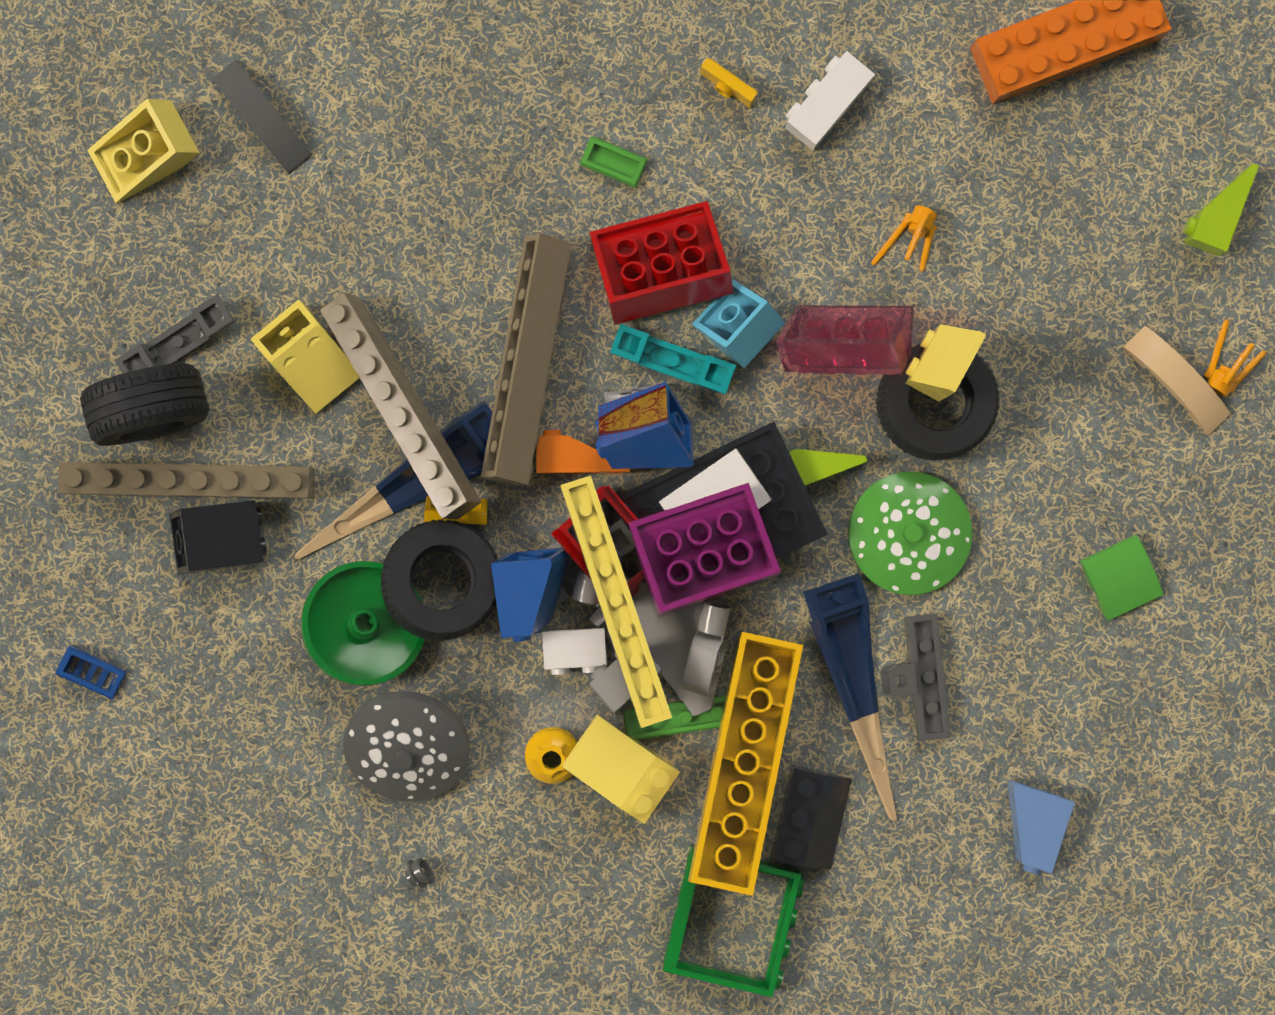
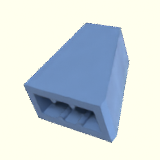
(1038, 825)

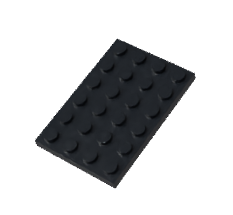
(788, 518)

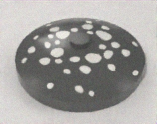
(406, 746)

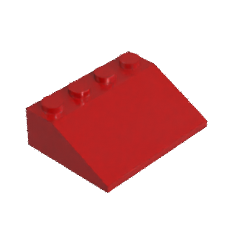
(661, 262)

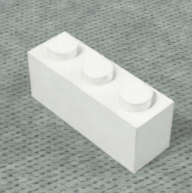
(828, 99)

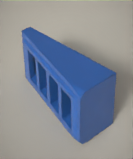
(84, 656)

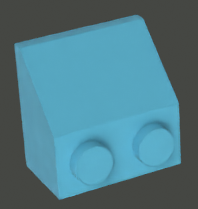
(739, 324)

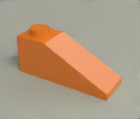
(569, 456)

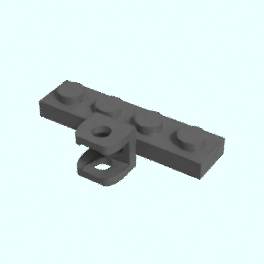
(921, 677)

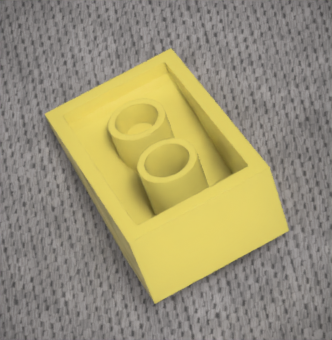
(143, 149)
(944, 360)
(621, 768)

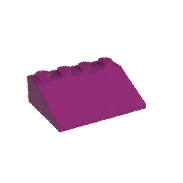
(704, 549)

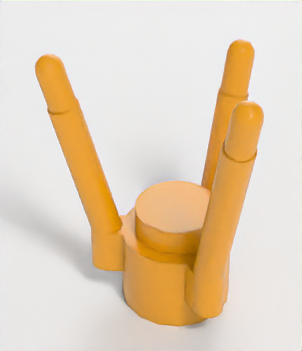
(920, 224)
(1225, 379)

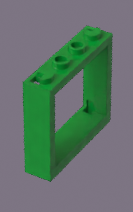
(779, 948)

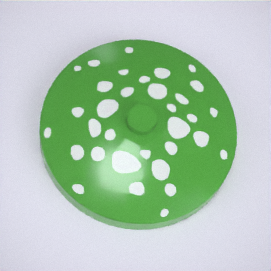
(910, 533)

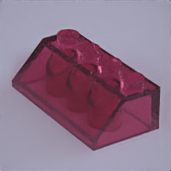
(847, 339)

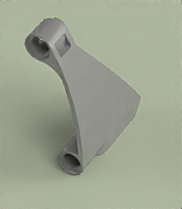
(682, 643)

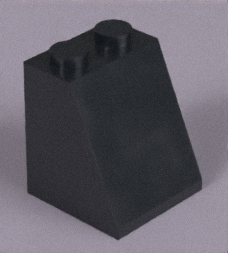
(217, 536)

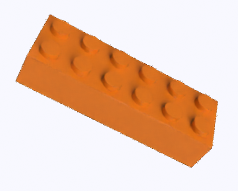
(1064, 43)

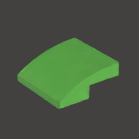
(1121, 577)

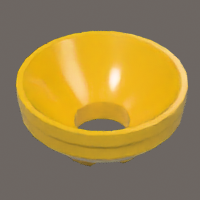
(548, 740)

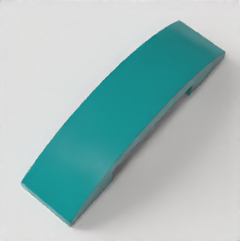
(672, 360)

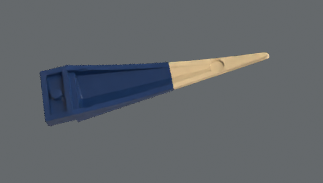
(402, 487)
(844, 637)

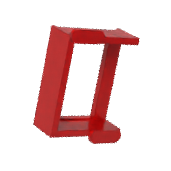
(573, 548)

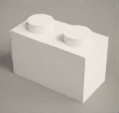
(574, 649)

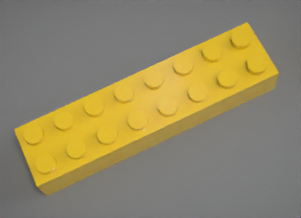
(745, 764)

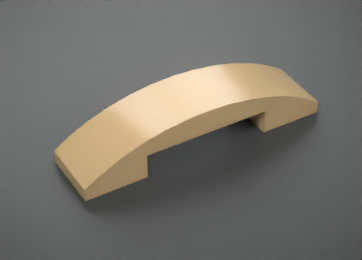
(1178, 378)

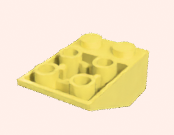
(306, 356)

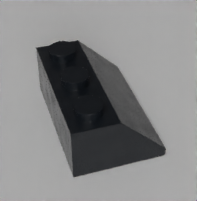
(810, 818)

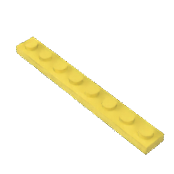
(615, 601)

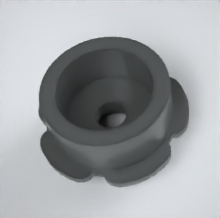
(416, 876)

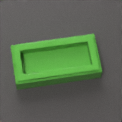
(613, 162)

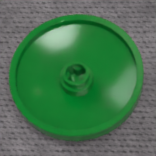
(351, 629)

